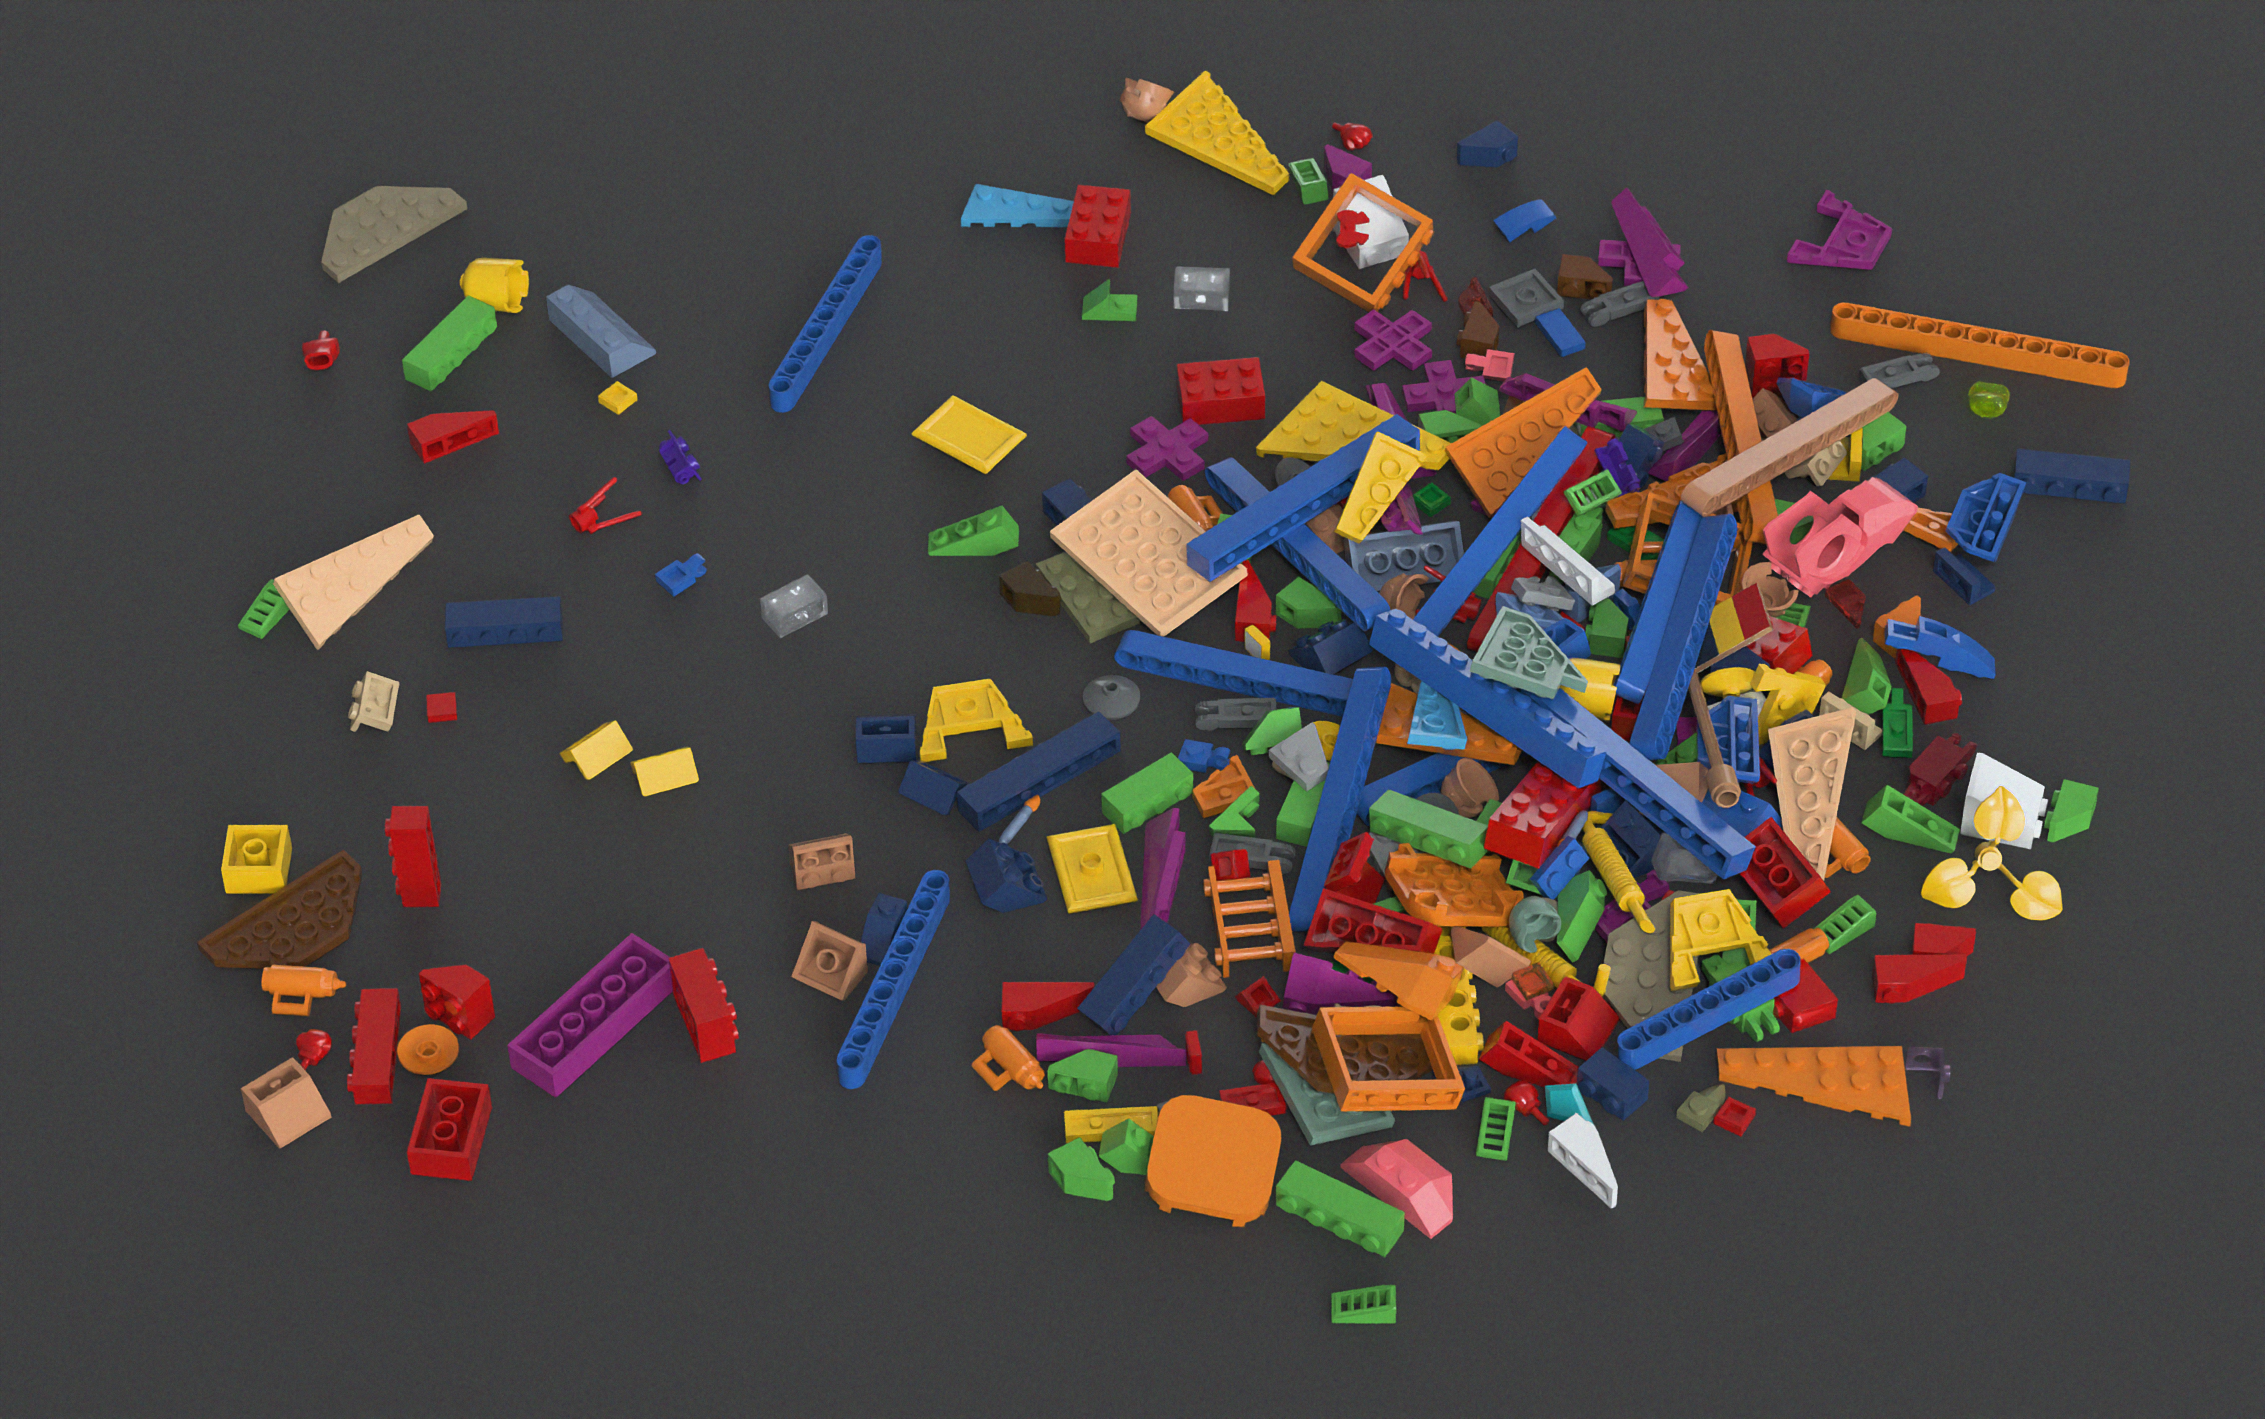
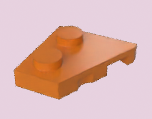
(1932, 528)
(1221, 788)

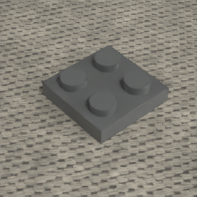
(1525, 297)

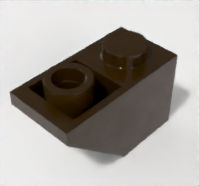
(1028, 591)

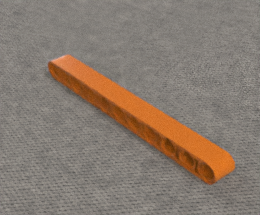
(1979, 345)
(1738, 425)

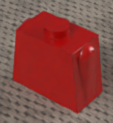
(1806, 1003)

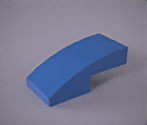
(1530, 215)

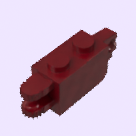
(1938, 769)

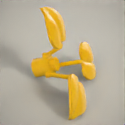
(1996, 818)

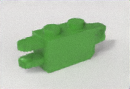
(1583, 534)
(1717, 970)

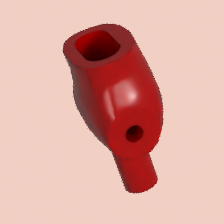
(321, 352)

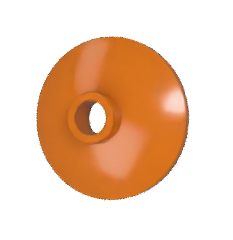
(424, 1041)

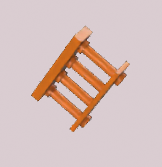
(1273, 904)

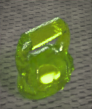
(1988, 399)

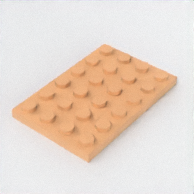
(1137, 550)

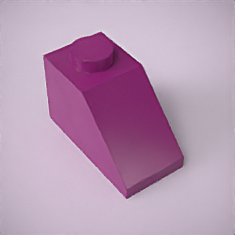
(1340, 165)

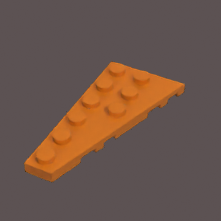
(1671, 362)
(1506, 448)
(1625, 509)
(1481, 743)
(1834, 1077)

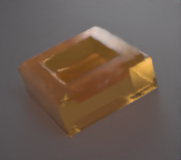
(1532, 981)

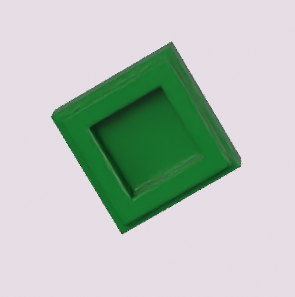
(1431, 499)

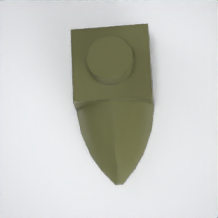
(1702, 1107)

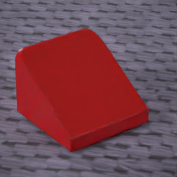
(1231, 864)
(1258, 994)

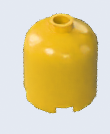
(496, 283)
(1600, 690)

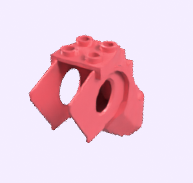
(1840, 535)

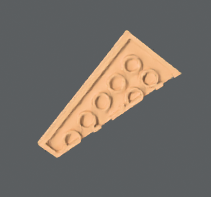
(343, 582)
(1810, 775)

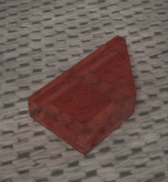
(1473, 294)
(1848, 601)

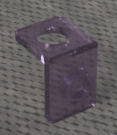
(1936, 1064)

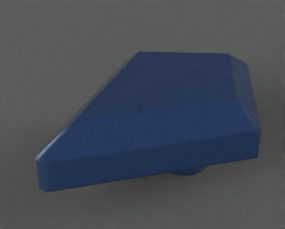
(1473, 1081)

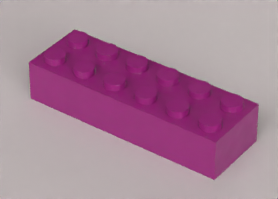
(592, 1016)

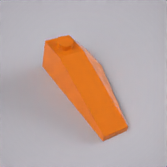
(1419, 979)

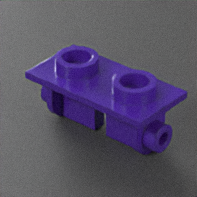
(676, 451)
(1614, 459)

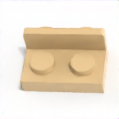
(1819, 465)
(373, 702)
(1864, 729)

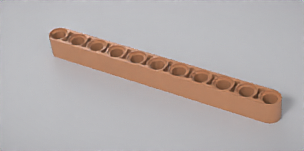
(1789, 447)

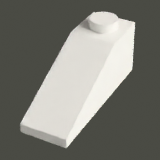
(1580, 1150)

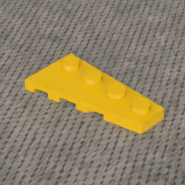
(1378, 482)

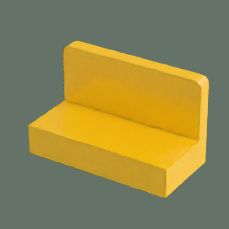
(1850, 466)
(598, 749)
(665, 771)

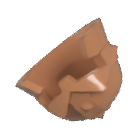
(1144, 99)
(1774, 591)
(1404, 592)
(1469, 787)

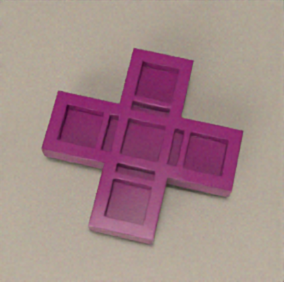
(1619, 254)
(1393, 340)
(1437, 391)
(1167, 448)

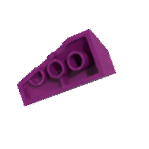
(1316, 985)

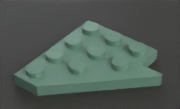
(1525, 657)
(1317, 1110)

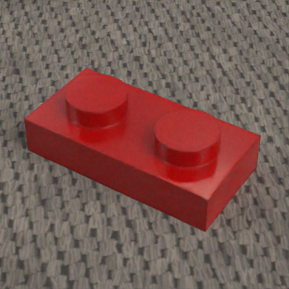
(1263, 1097)

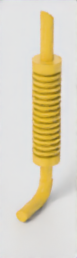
(1614, 869)
(1549, 960)

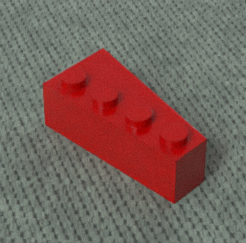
(1352, 920)

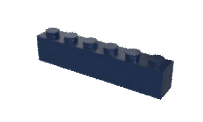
(1038, 771)

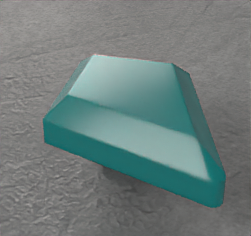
(1565, 1101)

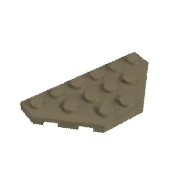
(382, 223)
(1641, 969)

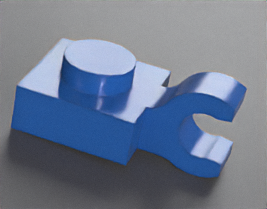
(680, 576)
(1628, 605)
(1201, 755)

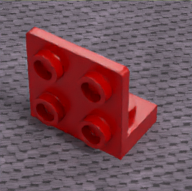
(1352, 873)

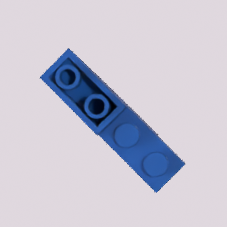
(1952, 647)

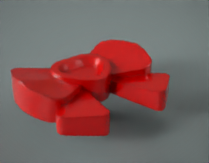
(1348, 236)

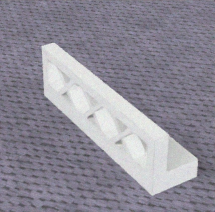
(1565, 562)

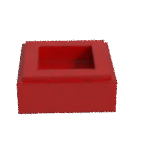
(441, 707)
(1193, 1052)
(1734, 1116)

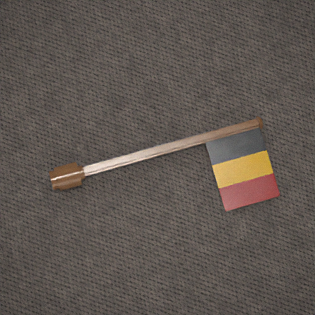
(1730, 628)

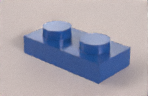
(1559, 868)

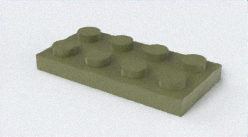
(1085, 599)

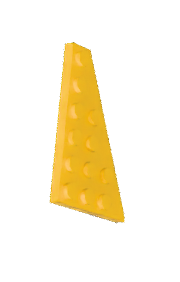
(1210, 129)
(1332, 420)

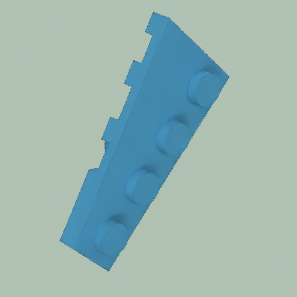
(1000, 205)
(1436, 721)

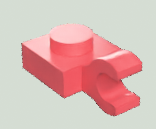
(1495, 366)

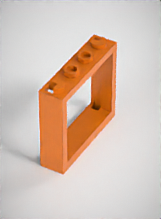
(1394, 278)
(1662, 510)
(1387, 1094)

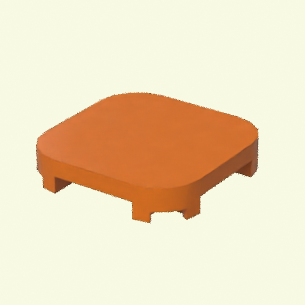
(1450, 892)
(1213, 1159)

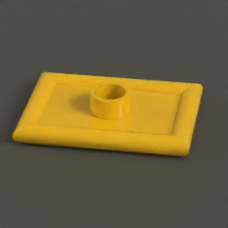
(969, 434)
(1091, 868)

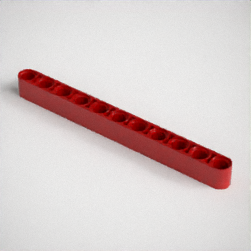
(1555, 515)

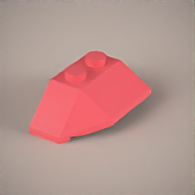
(1406, 1180)

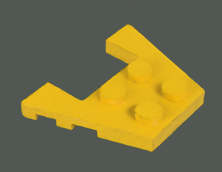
(1787, 696)
(968, 709)
(1706, 926)

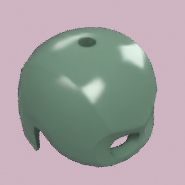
(1533, 920)

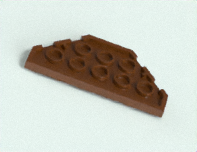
(293, 923)
(1365, 1055)

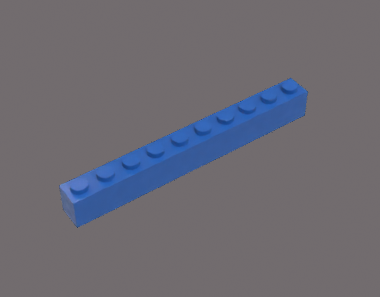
(1289, 504)
(1488, 700)
(1656, 793)

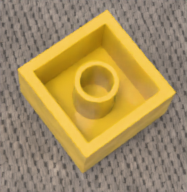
(256, 859)

